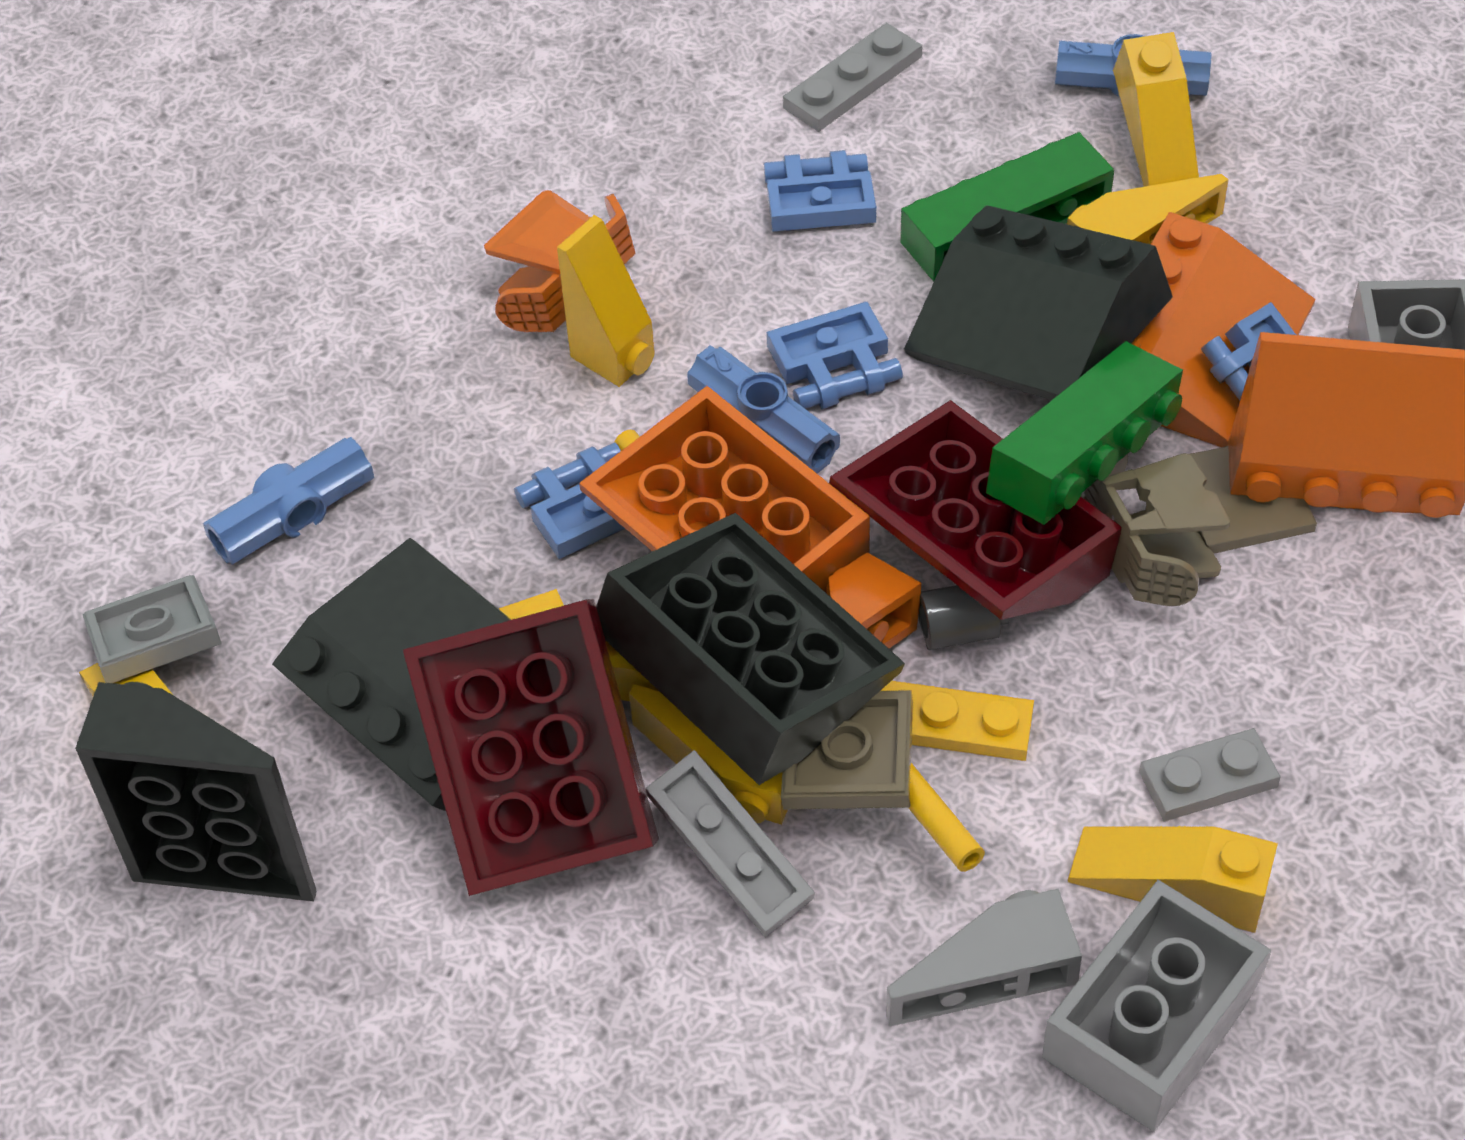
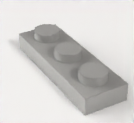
(852, 76)
(730, 843)

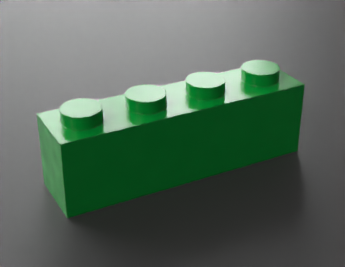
(1039, 184)
(1084, 432)

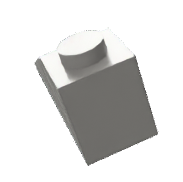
(999, 956)

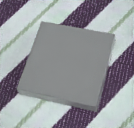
(151, 629)

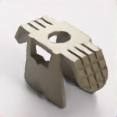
(1161, 546)

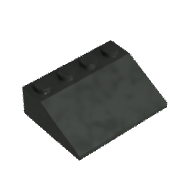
(1036, 301)
(743, 644)
(354, 659)
(190, 797)

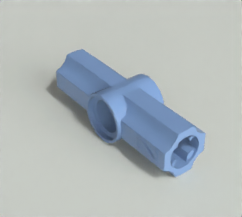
(1094, 63)
(766, 403)
(288, 500)

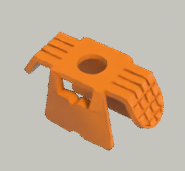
(533, 294)

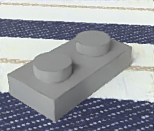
(1209, 774)

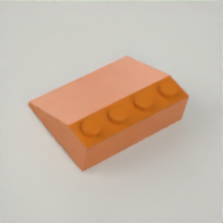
(1212, 289)
(1352, 425)
(719, 463)

